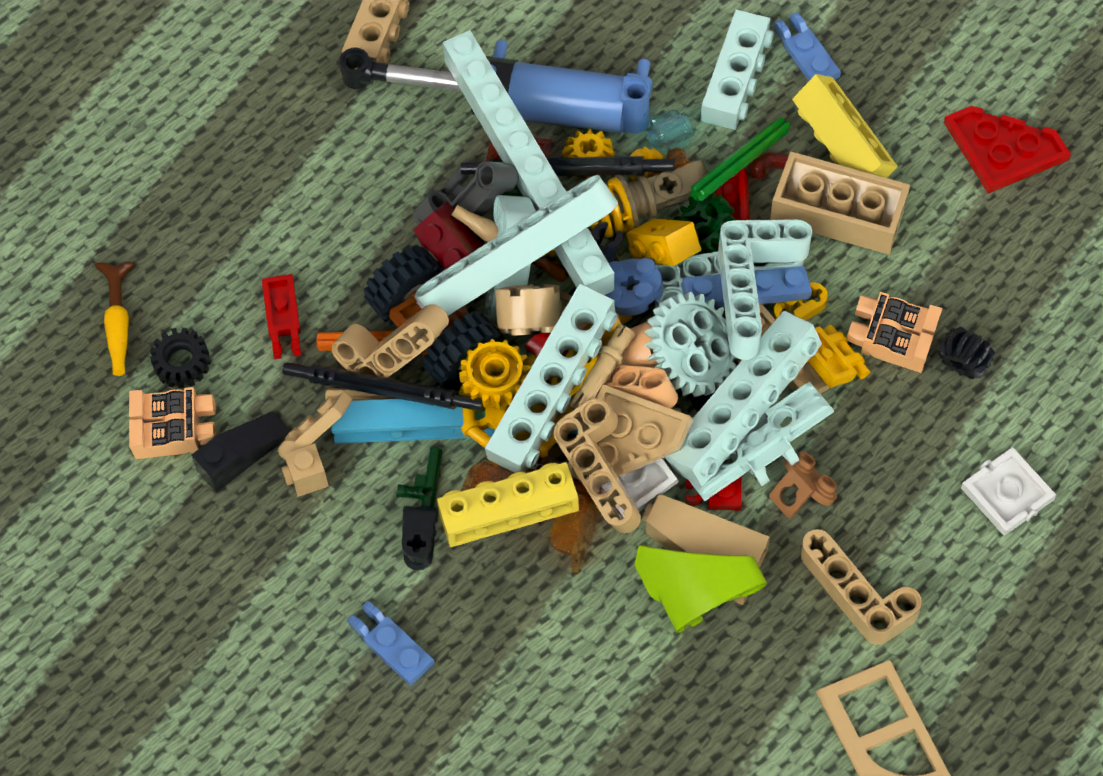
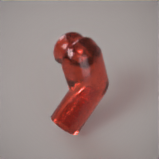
(767, 161)

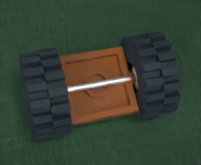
(394, 300)

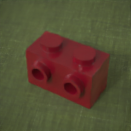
(446, 236)

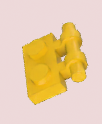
(836, 360)

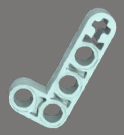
(507, 213)

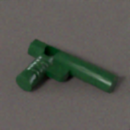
(424, 482)

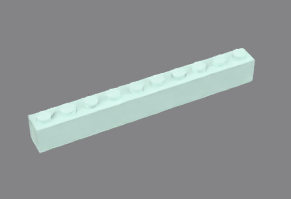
(518, 147)

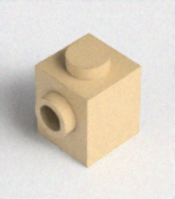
(304, 470)

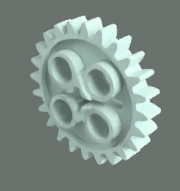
(692, 343)

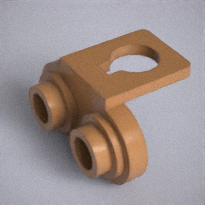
(810, 483)

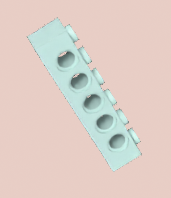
(583, 307)
(744, 398)

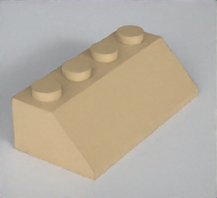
(841, 202)

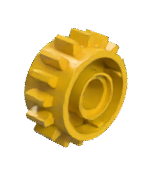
(494, 358)

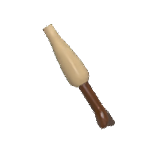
(487, 230)

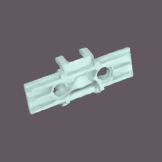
(770, 440)

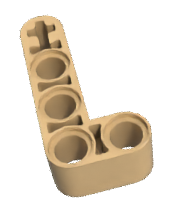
(362, 353)
(600, 471)
(855, 584)

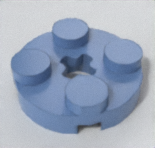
(638, 272)

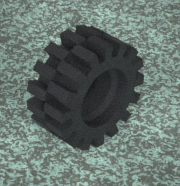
(180, 341)

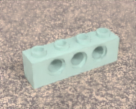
(744, 30)

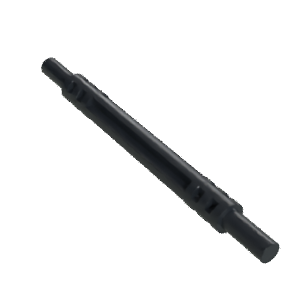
(595, 166)
(383, 386)

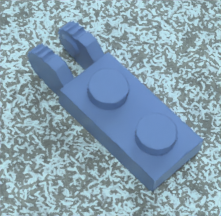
(806, 49)
(392, 645)

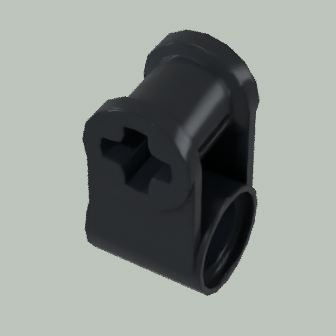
(419, 532)

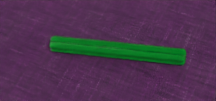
(739, 159)

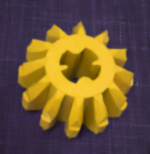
(588, 146)

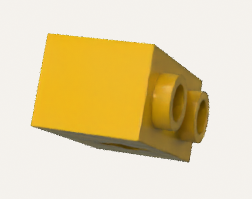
(664, 241)

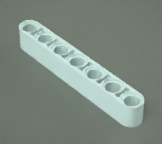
(519, 246)

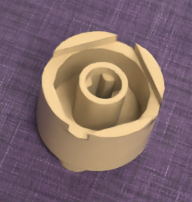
(527, 308)

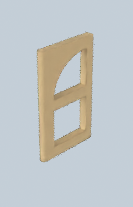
(857, 746)

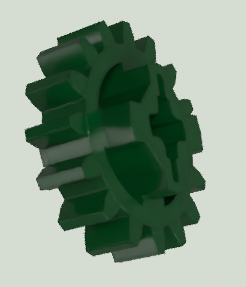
(707, 219)

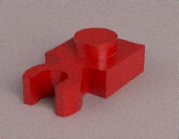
(726, 499)

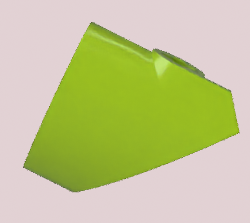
(695, 582)

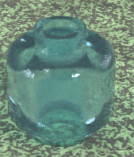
(670, 131)

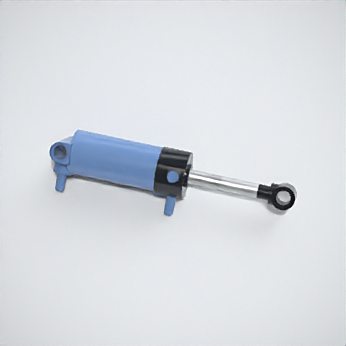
(536, 90)

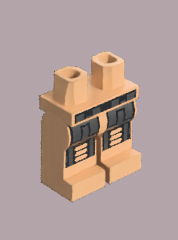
(896, 332)
(169, 422)

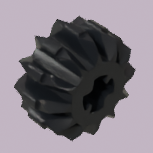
(966, 352)

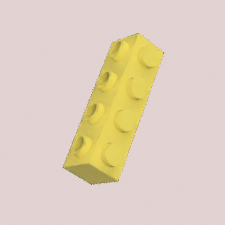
(842, 127)
(508, 503)

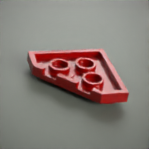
(1004, 147)

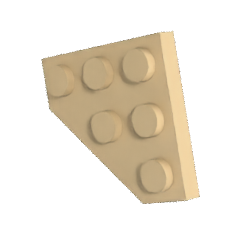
(642, 433)

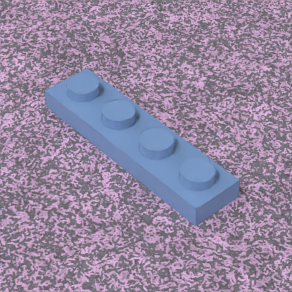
(771, 285)

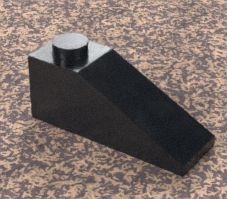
(238, 449)

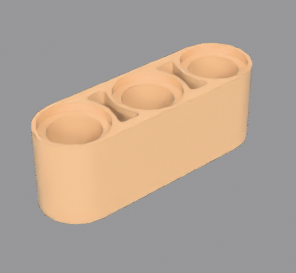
(645, 383)

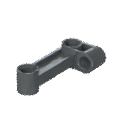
(479, 194)

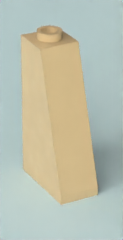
(696, 531)

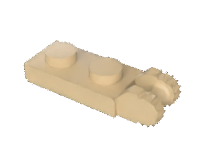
(314, 427)

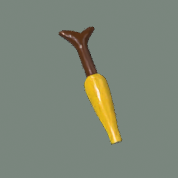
(116, 317)

